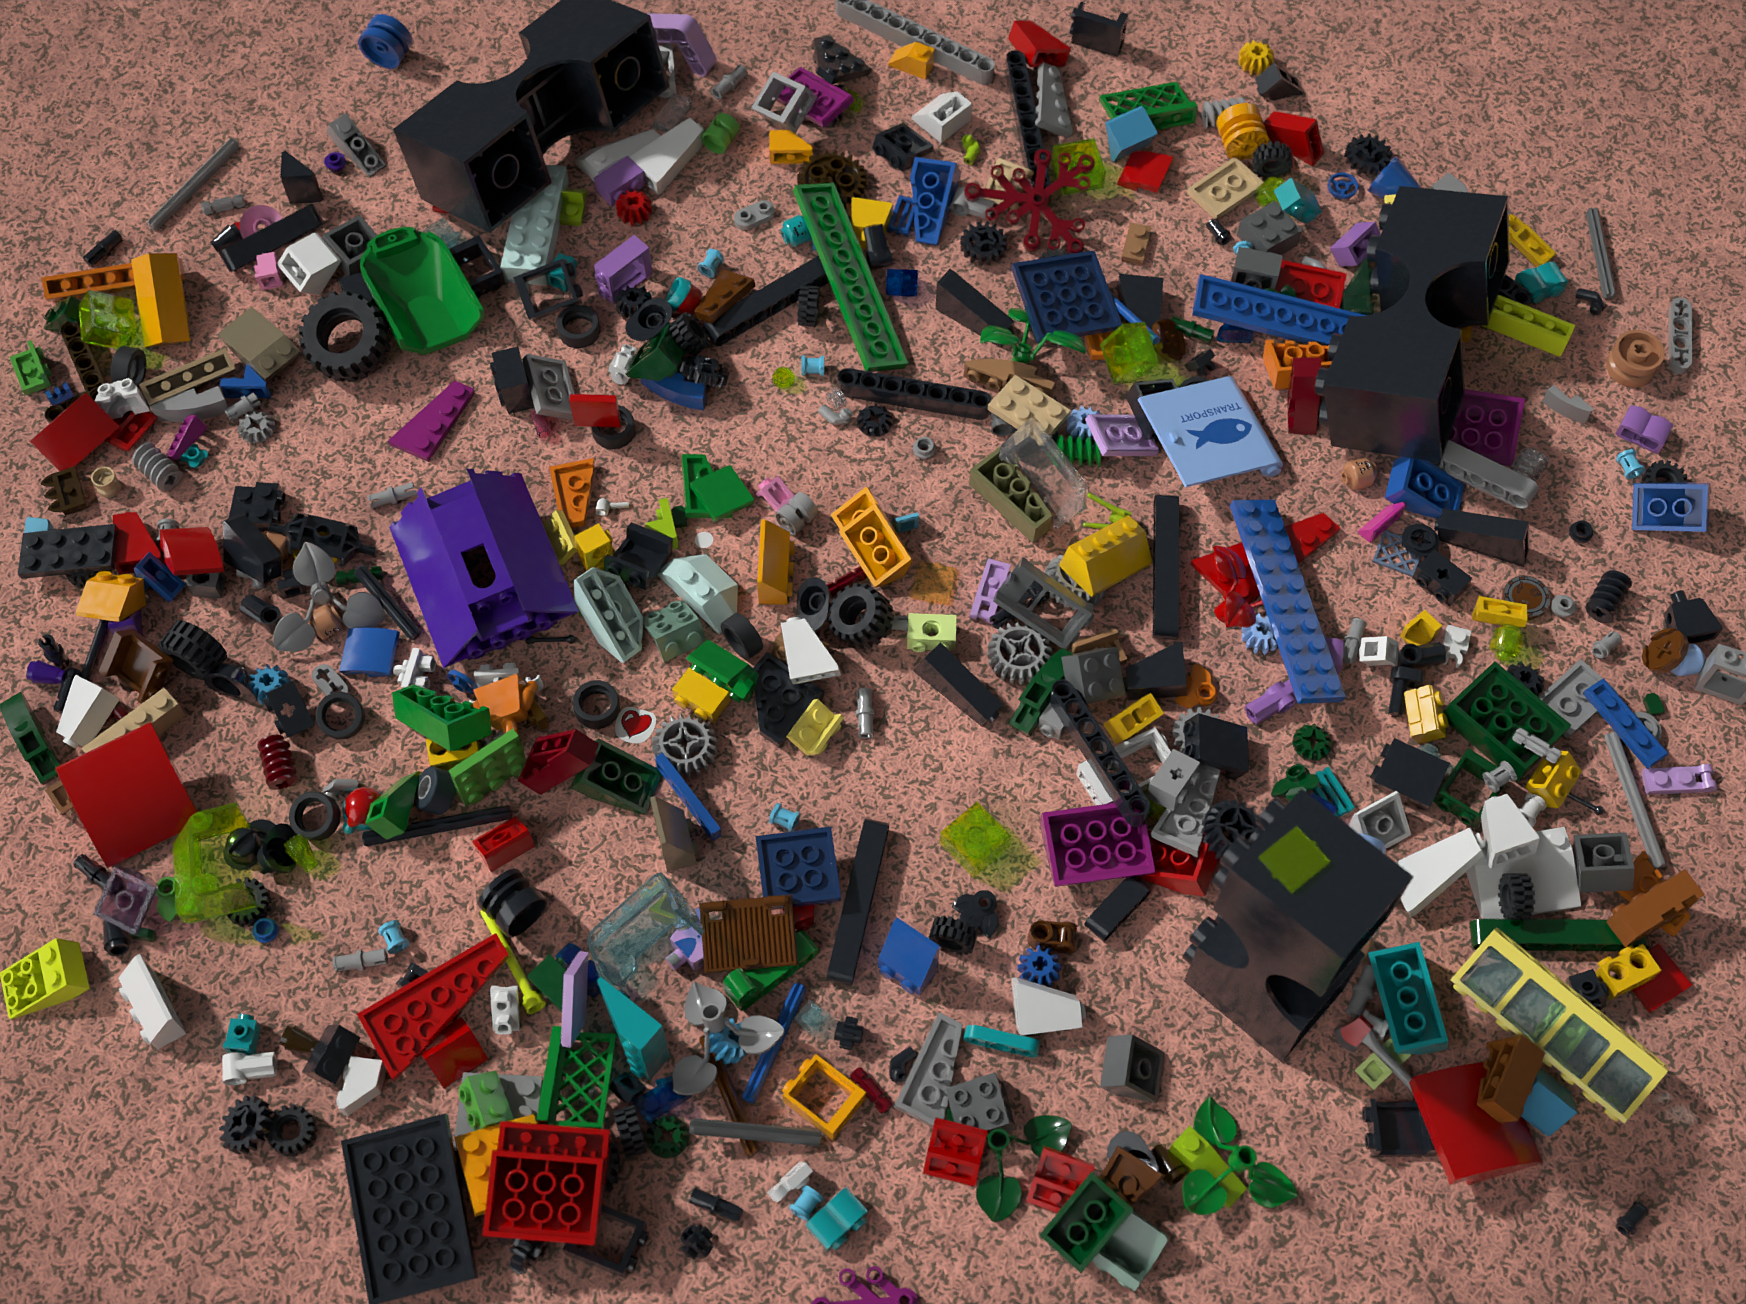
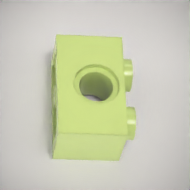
(920, 624)

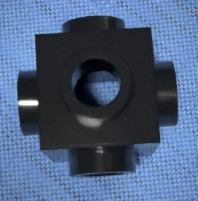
(1590, 988)

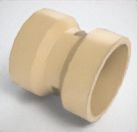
(106, 482)

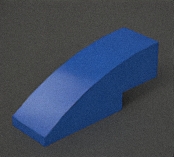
(679, 391)

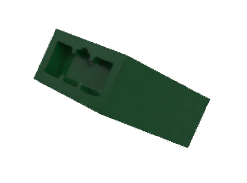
(1476, 766)

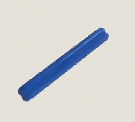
(767, 1058)

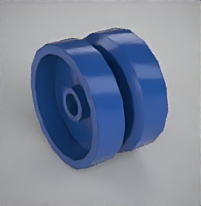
(385, 41)

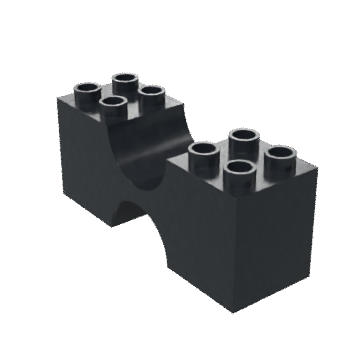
(484, 143)
(1402, 369)
(1283, 955)

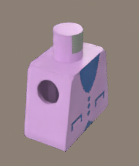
(687, 948)

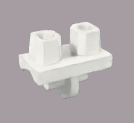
(621, 363)
(412, 670)
(488, 674)
(505, 1009)

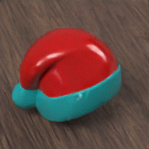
(683, 296)
(356, 809)

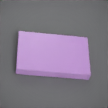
(1120, 436)
(574, 999)

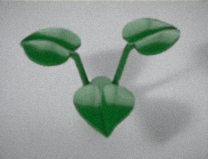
(1023, 352)
(1204, 1194)

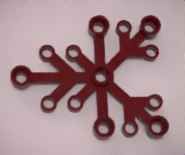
(1011, 196)

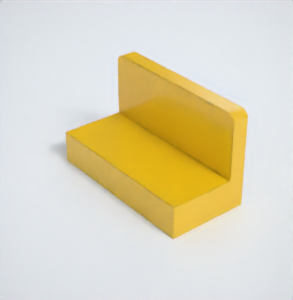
(1500, 612)

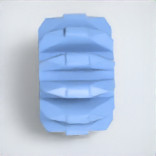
(1077, 424)
(1260, 636)

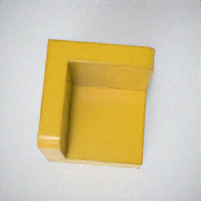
(1421, 629)

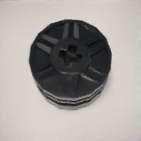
(512, 902)

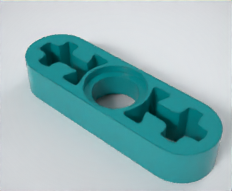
(1002, 1041)

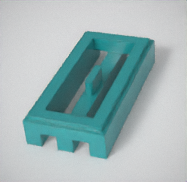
(1338, 789)

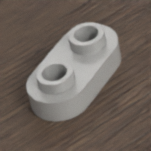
(755, 215)

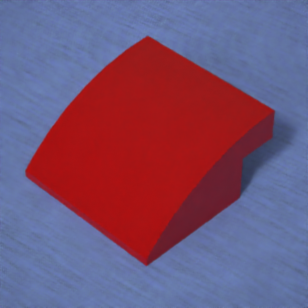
(127, 794)
(1464, 1135)
(547, 1183)

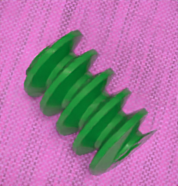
(1080, 450)

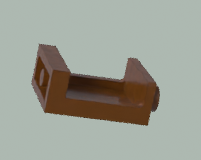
(136, 663)

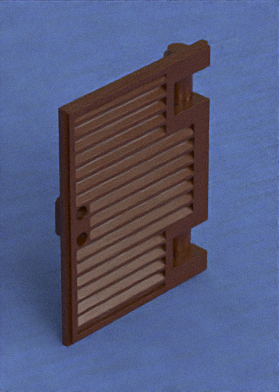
(748, 934)

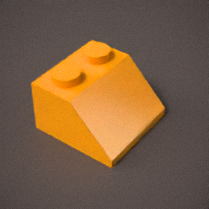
(111, 597)

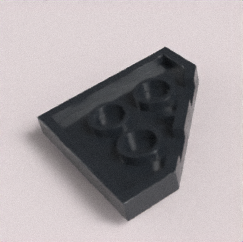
(836, 62)
(780, 701)

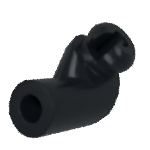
(898, 1063)

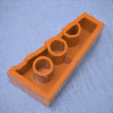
(1279, 359)

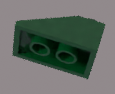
(618, 779)

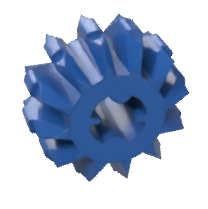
(1029, 969)

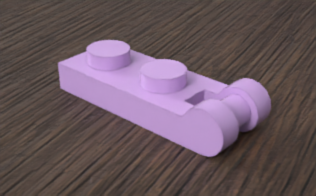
(992, 578)
(1678, 780)

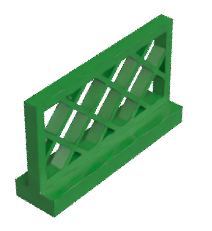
(1165, 116)
(554, 1074)

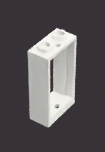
(1091, 781)

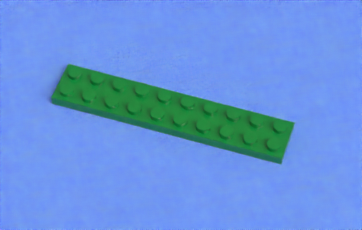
(850, 277)

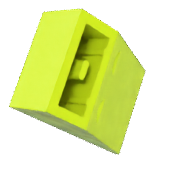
(44, 978)

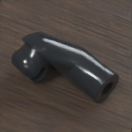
(1594, 299)

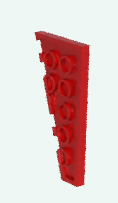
(1304, 537)
(417, 1013)

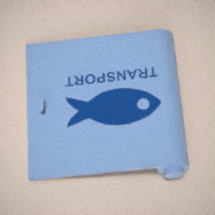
(1210, 432)

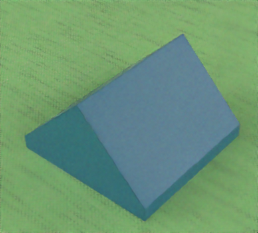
(1129, 133)
(1548, 1104)

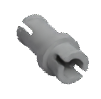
(245, 405)

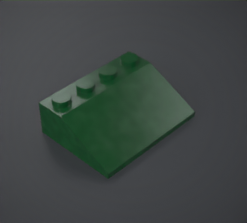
(1492, 712)

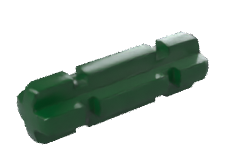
(343, 578)

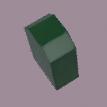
(678, 516)
(1653, 704)
(144, 934)

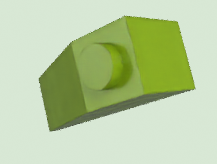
(1199, 1154)

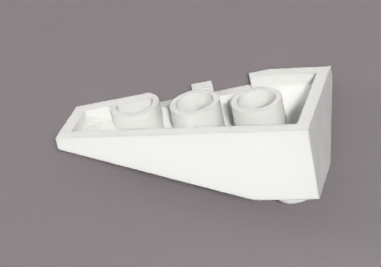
(604, 156)

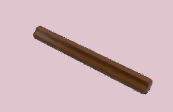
(731, 1099)

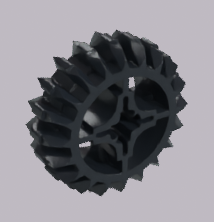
(1239, 823)

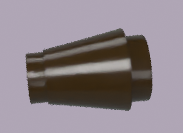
(298, 1040)
(1169, 1165)

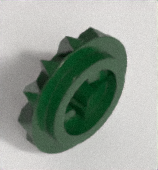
(1303, 747)
(667, 1149)

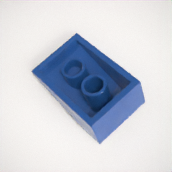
(1423, 487)
(1671, 506)
(909, 957)

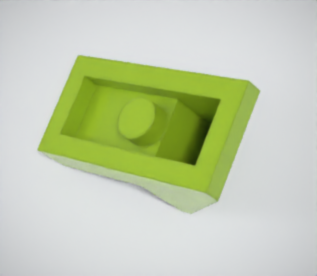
(573, 206)
(665, 523)

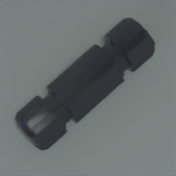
(65, 688)

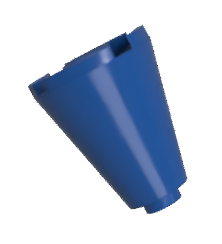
(1391, 178)

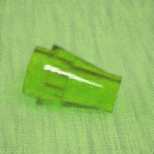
(301, 852)

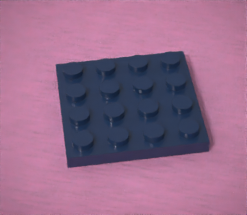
(1066, 295)

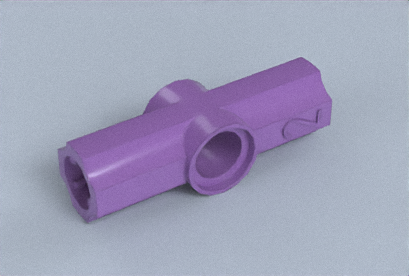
(1276, 699)

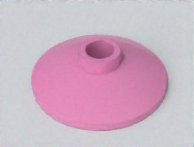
(256, 216)

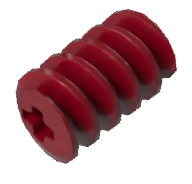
(277, 762)

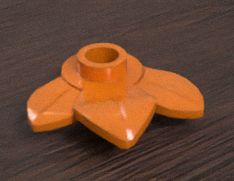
(1198, 682)

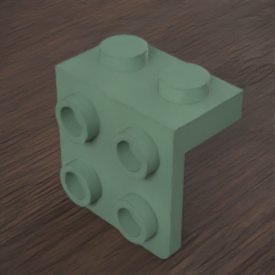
(674, 629)
(1131, 1251)

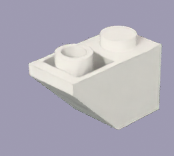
(362, 1083)

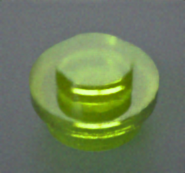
(783, 377)

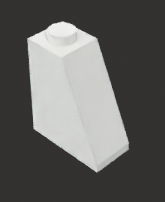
(805, 653)
(85, 712)
(1506, 832)
(1044, 1008)

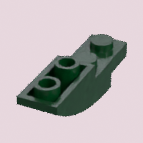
(1038, 694)
(30, 737)

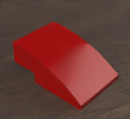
(74, 433)
(190, 551)

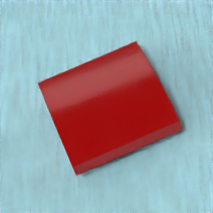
(1145, 171)
(130, 429)
(955, 1151)
(1057, 1179)

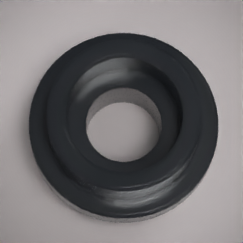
(1584, 527)

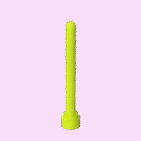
(531, 1000)

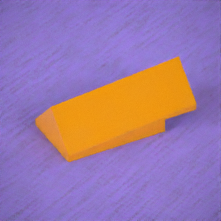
(160, 299)
(872, 539)

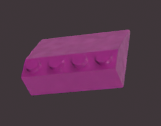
(1489, 425)
(1094, 845)

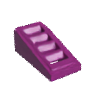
(188, 433)

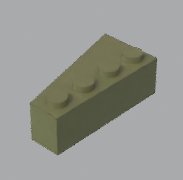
(1011, 495)

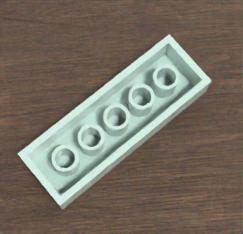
(535, 230)

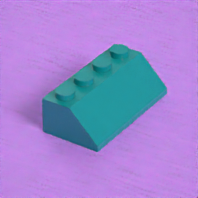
(1408, 1000)

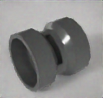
(999, 426)

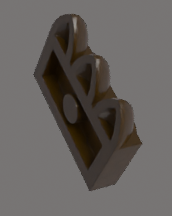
(66, 491)

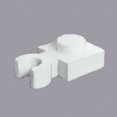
(1456, 642)
(796, 1177)

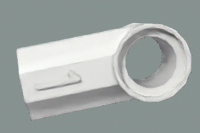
(243, 1067)

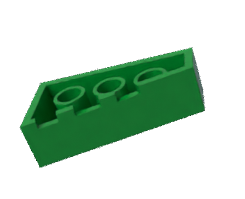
(441, 717)

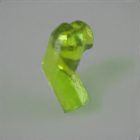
(858, 101)

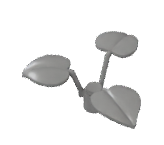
(314, 568)
(706, 1008)

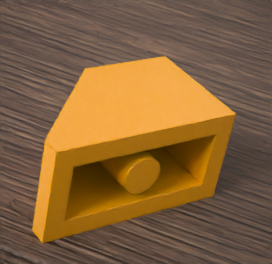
(914, 59)
(787, 148)

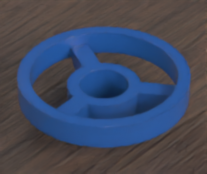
(1340, 192)
(462, 682)

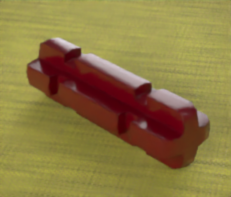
(847, 579)
(872, 1091)

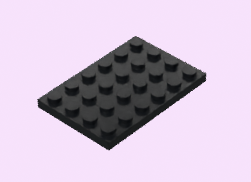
(409, 1209)

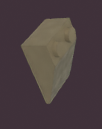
(259, 344)
(674, 835)

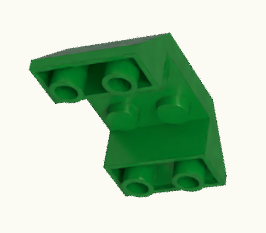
(724, 670)

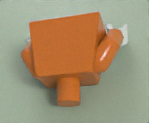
(508, 700)

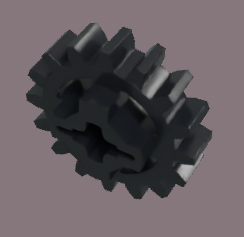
(1367, 154)
(985, 241)
(705, 371)
(246, 1125)
(526, 1254)

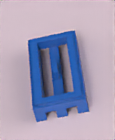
(898, 229)
(58, 393)

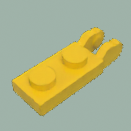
(1529, 242)

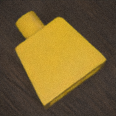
(867, 213)

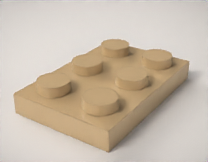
(1225, 188)
(1022, 401)

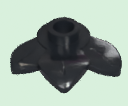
(978, 916)

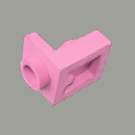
(775, 492)

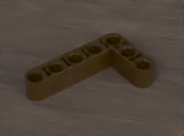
(85, 365)

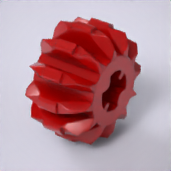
(633, 207)

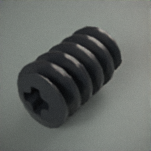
(1608, 596)

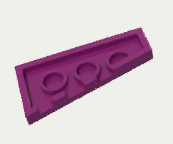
(432, 424)

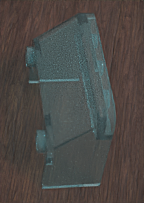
(636, 926)

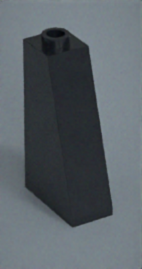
(1141, 296)
(968, 306)
(1485, 534)
(958, 685)

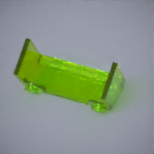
(198, 893)

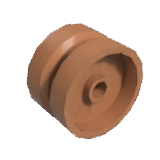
(1635, 358)

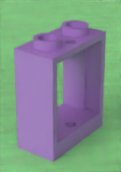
(611, 272)

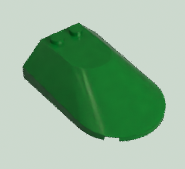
(420, 290)

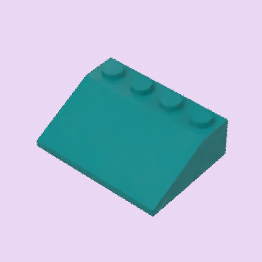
(637, 1032)

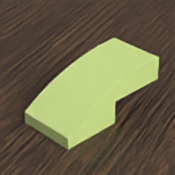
(1375, 1071)

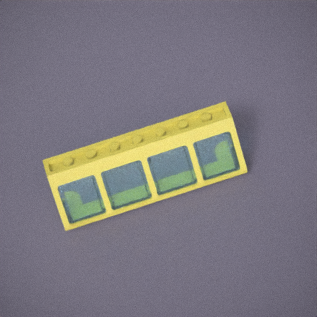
(1562, 1024)

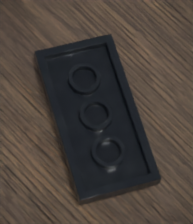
(68, 551)

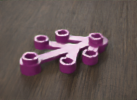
(866, 1295)

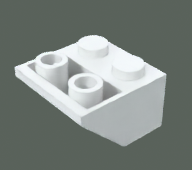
(944, 115)
(309, 264)

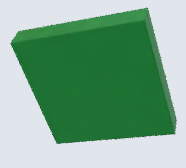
(722, 493)

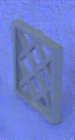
(1391, 565)

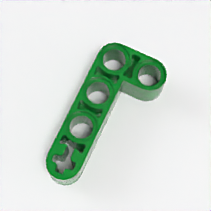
(753, 984)

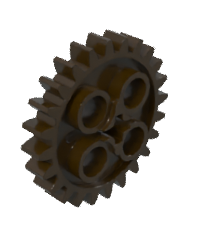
(843, 172)

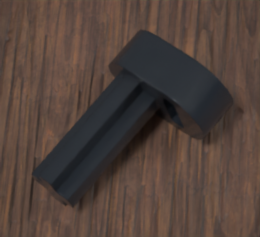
(1402, 678)

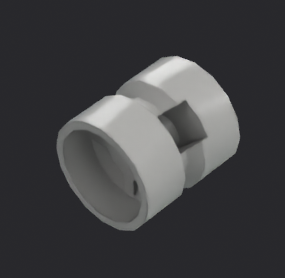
(796, 513)

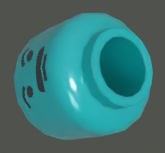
(795, 231)

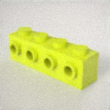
(1530, 326)

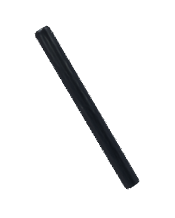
(443, 824)

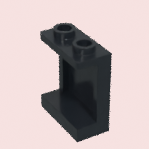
(1098, 31)
(639, 556)
(1217, 744)
(1410, 773)
(1396, 1130)

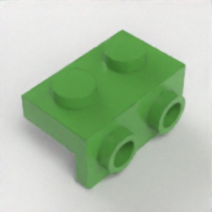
(30, 369)
(484, 1100)

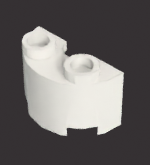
(121, 397)

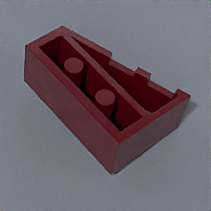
(1301, 396)
(557, 759)

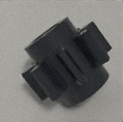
(848, 1033)
(696, 1241)

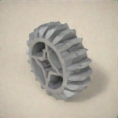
(1058, 574)
(1016, 640)
(706, 742)

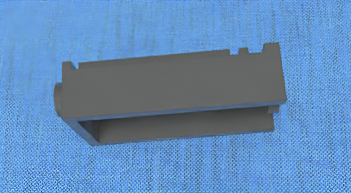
(1016, 585)

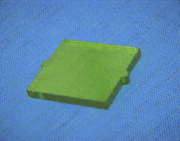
(1294, 859)

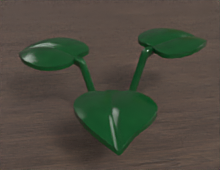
(1002, 1195)

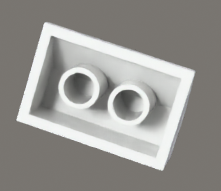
(150, 1004)

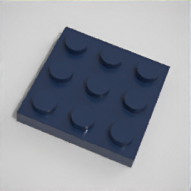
(799, 866)

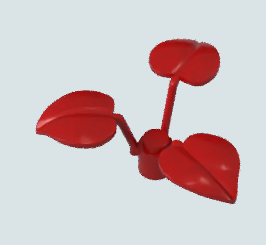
(1234, 609)

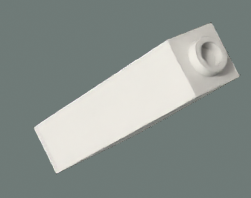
(669, 154)
(1439, 867)

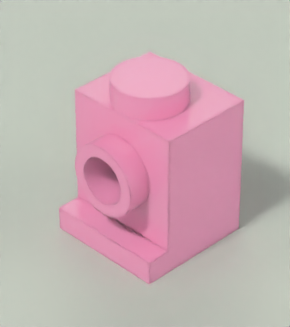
(267, 271)

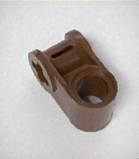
(1055, 936)

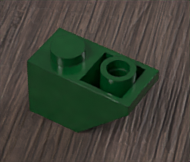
(64, 311)

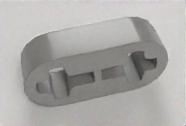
(335, 681)

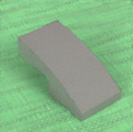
(1573, 409)

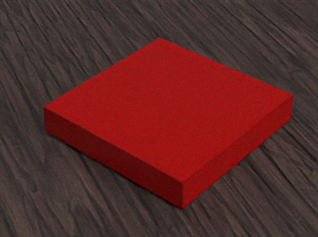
(595, 410)
(1665, 985)

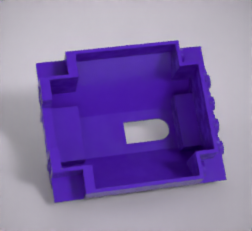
(528, 583)

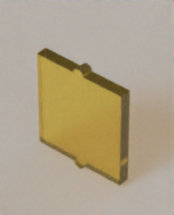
(933, 582)

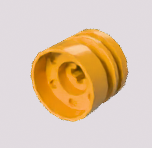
(1241, 130)

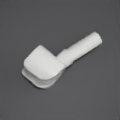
(604, 505)

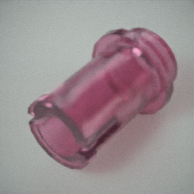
(540, 423)

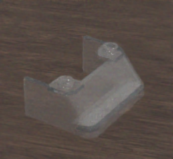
(1048, 470)

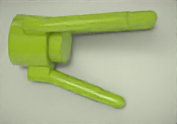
(1116, 514)

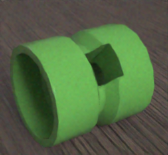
(720, 133)

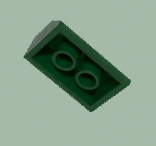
(657, 357)
(1087, 1220)

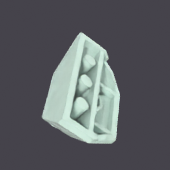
(702, 587)
(609, 612)

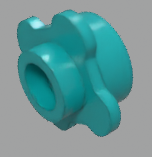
(198, 459)

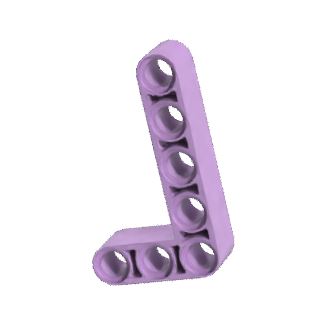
(688, 36)

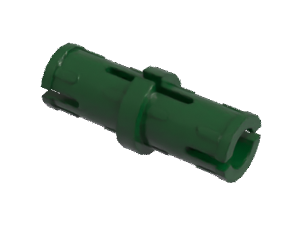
(1193, 330)

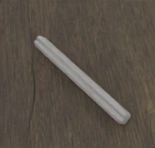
(193, 184)
(1634, 800)

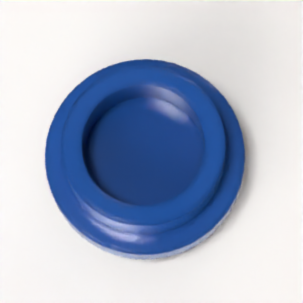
(265, 930)

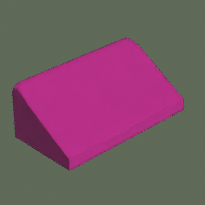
(1381, 521)

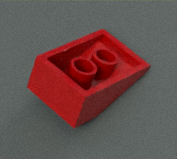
(1181, 870)

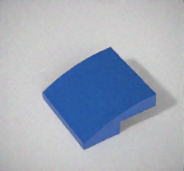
(369, 651)

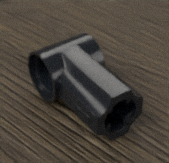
(878, 252)
(261, 612)
(1422, 655)

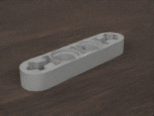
(1683, 336)

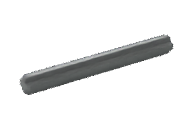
(1601, 253)
(755, 1132)

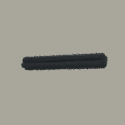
(387, 602)

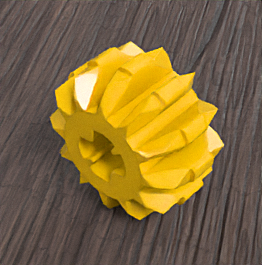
(1255, 57)

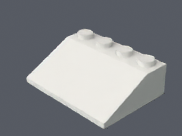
(1550, 871)

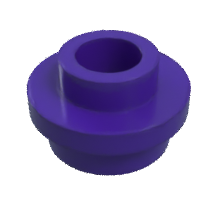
(332, 165)

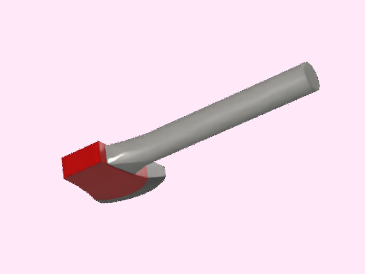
(1360, 1030)

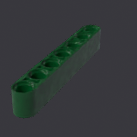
(1553, 934)

